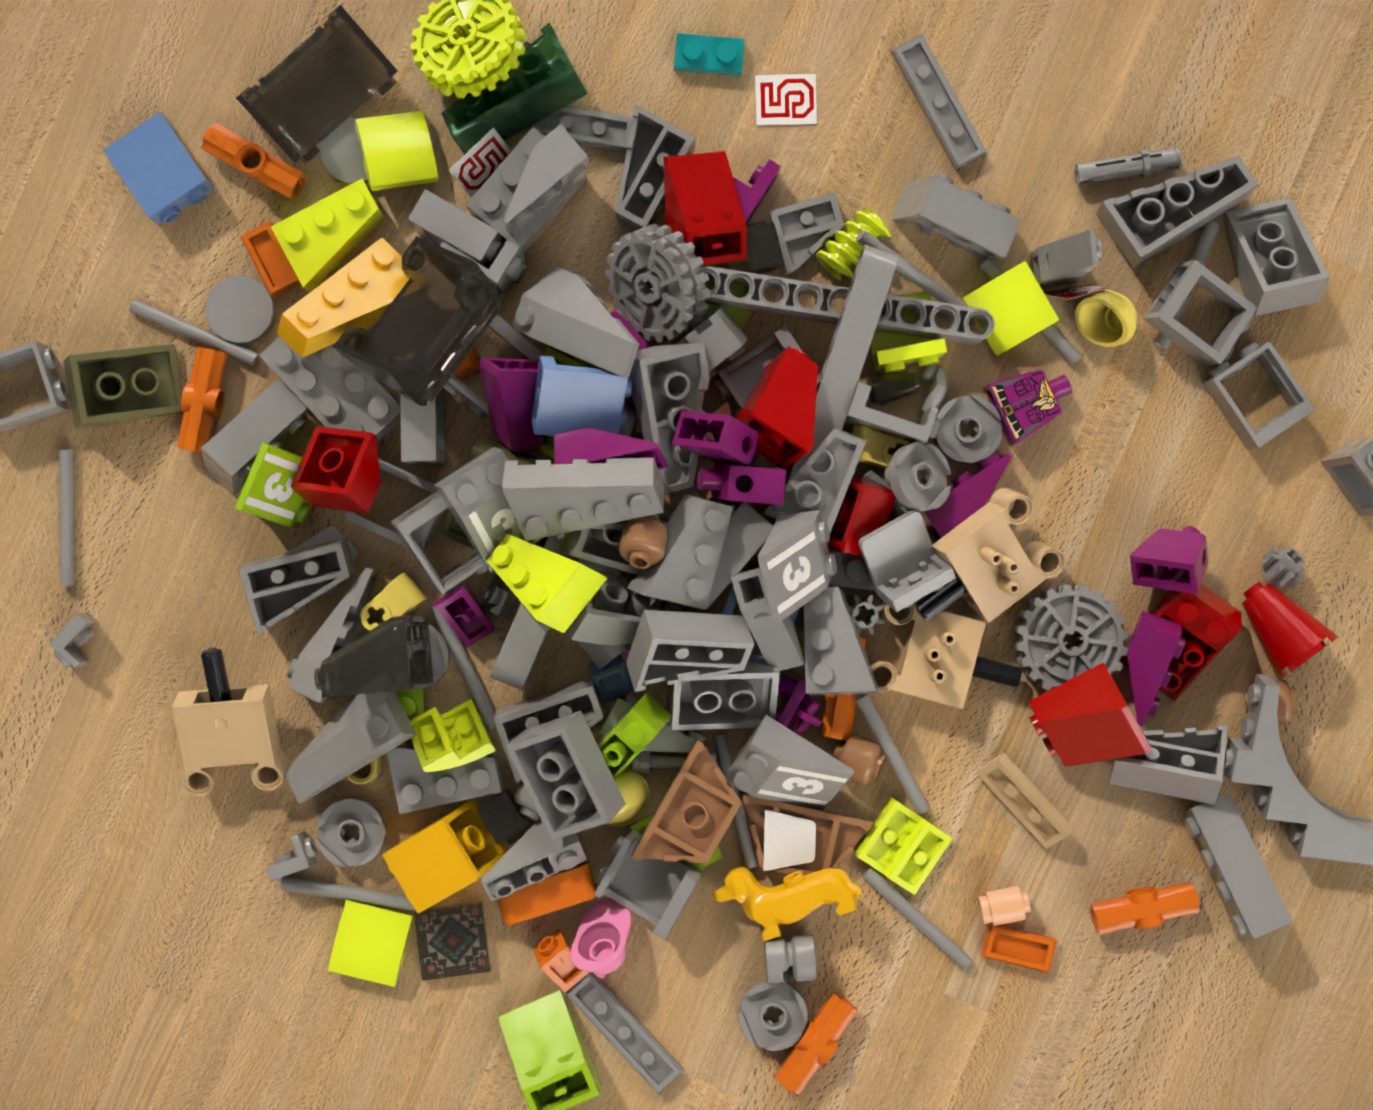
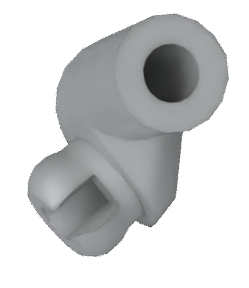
(938, 386)

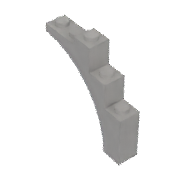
(1260, 760)

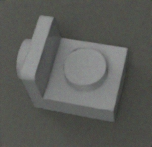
(75, 633)
(289, 863)

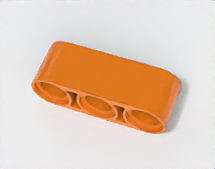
(549, 895)

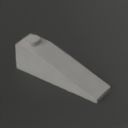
(574, 320)

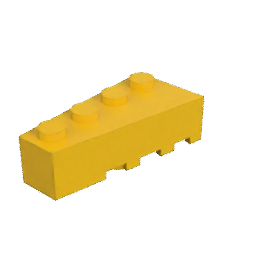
(348, 298)

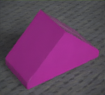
(465, 615)

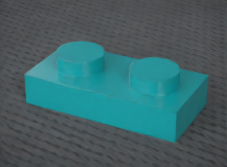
(709, 54)

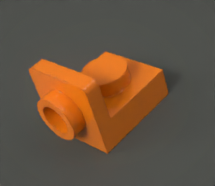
(556, 962)

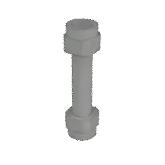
(646, 761)

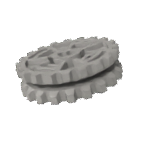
(657, 282)
(1063, 613)

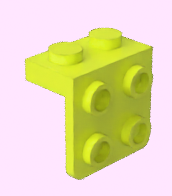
(895, 350)

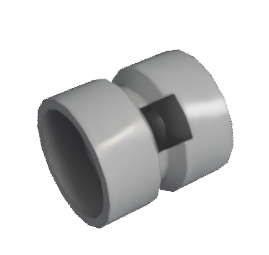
(790, 959)

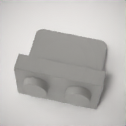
(506, 268)
(904, 561)

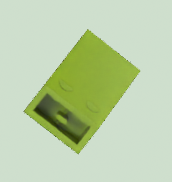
(549, 1054)

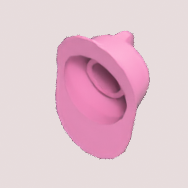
(602, 938)

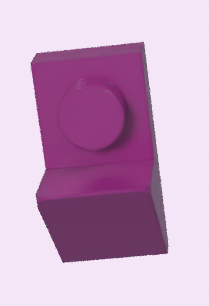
(762, 180)

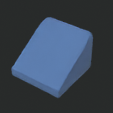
(611, 679)

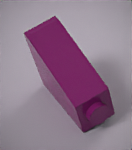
(510, 400)

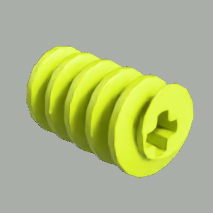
(846, 249)

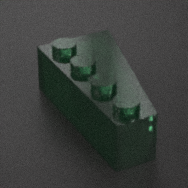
(533, 92)

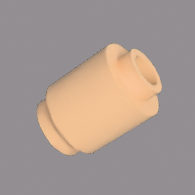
(1004, 906)

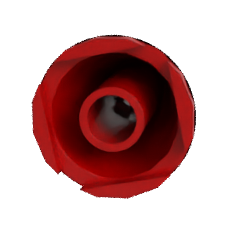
(1284, 627)

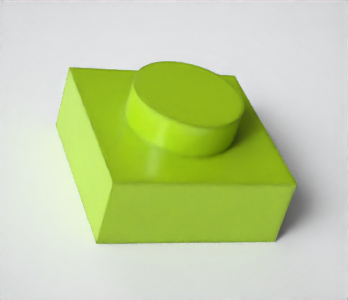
(412, 702)

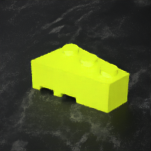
(327, 231)
(544, 581)

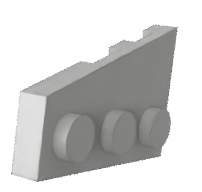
(823, 478)

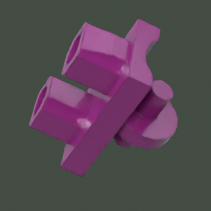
(796, 706)

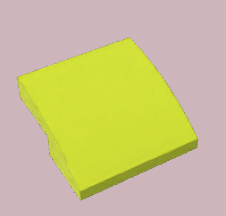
(396, 150)
(1016, 306)
(450, 738)
(903, 846)
(370, 943)

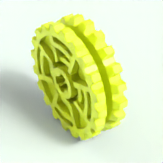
(468, 45)

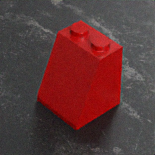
(784, 407)
(1087, 720)

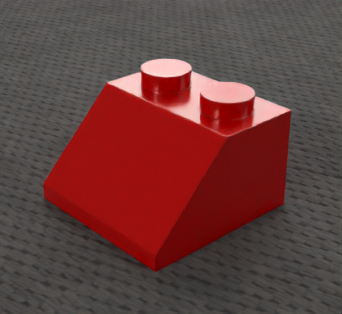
(339, 470)
(862, 511)

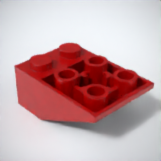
(705, 206)
(1207, 627)

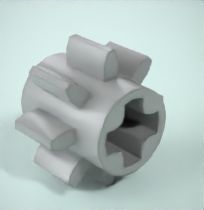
(1283, 567)
(872, 618)

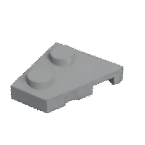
(806, 228)

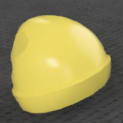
(1106, 318)
(635, 794)

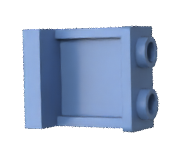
(158, 169)
(578, 399)

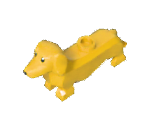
(790, 900)

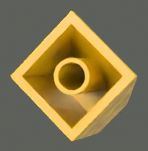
(444, 856)

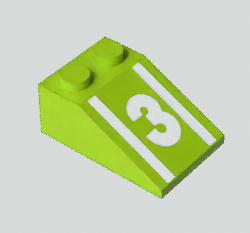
(269, 489)

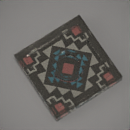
(452, 941)

